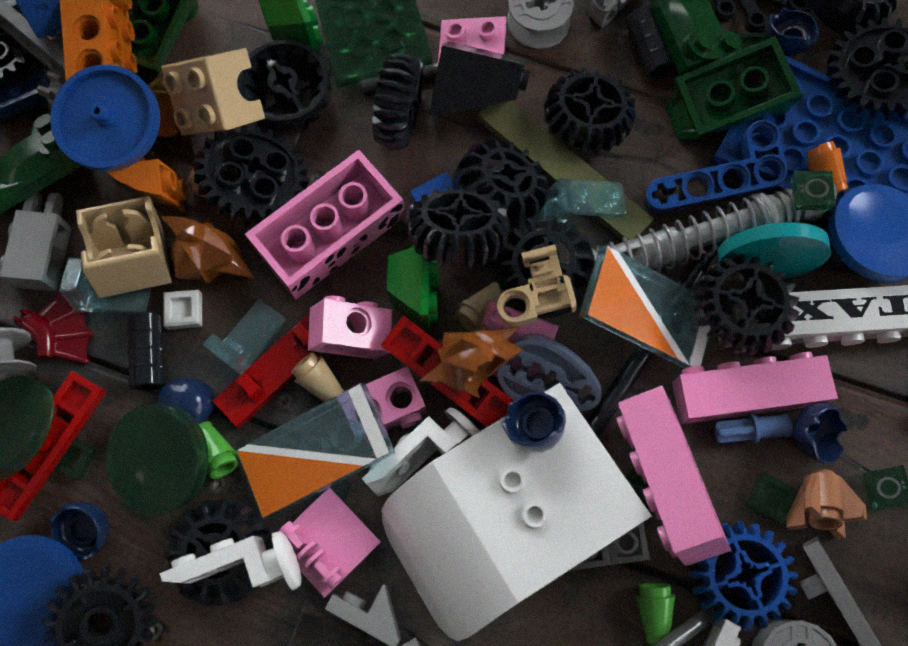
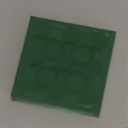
(367, 32)

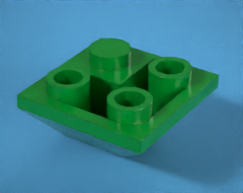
(292, 21)
(411, 286)

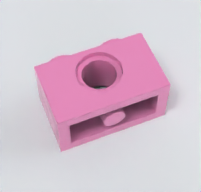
(331, 335)

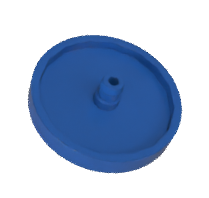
(105, 118)
(872, 232)
(28, 579)

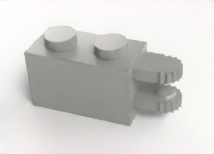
(36, 245)

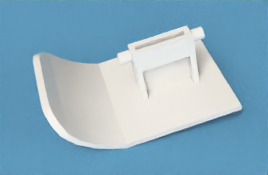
(505, 521)

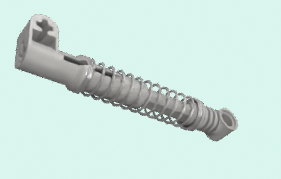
(670, 244)

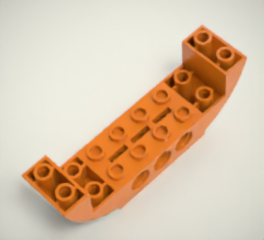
(100, 35)

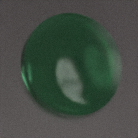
(24, 421)
(157, 458)

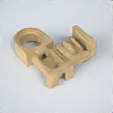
(547, 291)

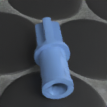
(753, 428)

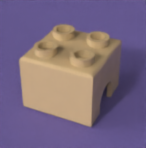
(207, 93)
(123, 247)

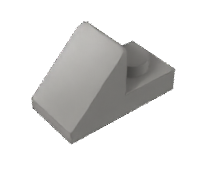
(377, 622)

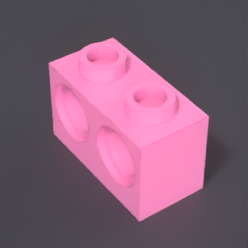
(386, 388)

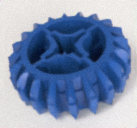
(750, 588)

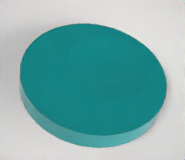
(791, 246)

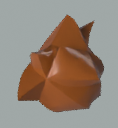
(204, 251)
(472, 358)

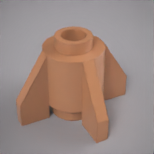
(826, 503)

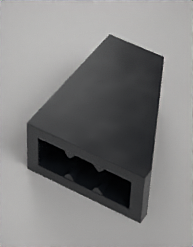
(475, 78)

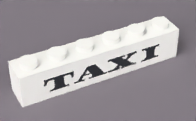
(845, 317)

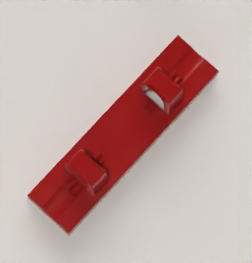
(414, 345)
(272, 371)
(74, 402)

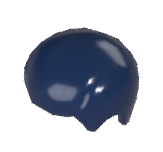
(794, 30)
(191, 395)
(535, 422)
(818, 432)
(80, 528)

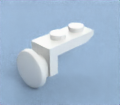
(416, 448)
(262, 565)

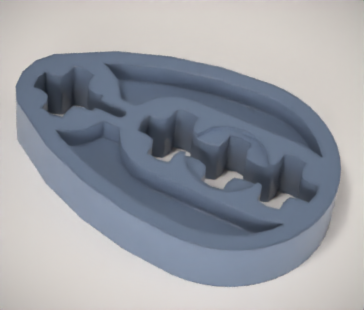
(554, 356)

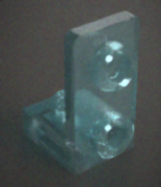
(584, 197)
(82, 297)
(247, 338)

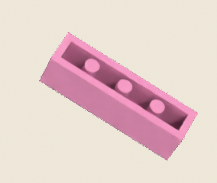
(753, 389)

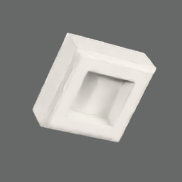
(182, 309)

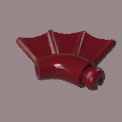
(57, 331)

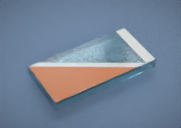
(644, 308)
(315, 451)

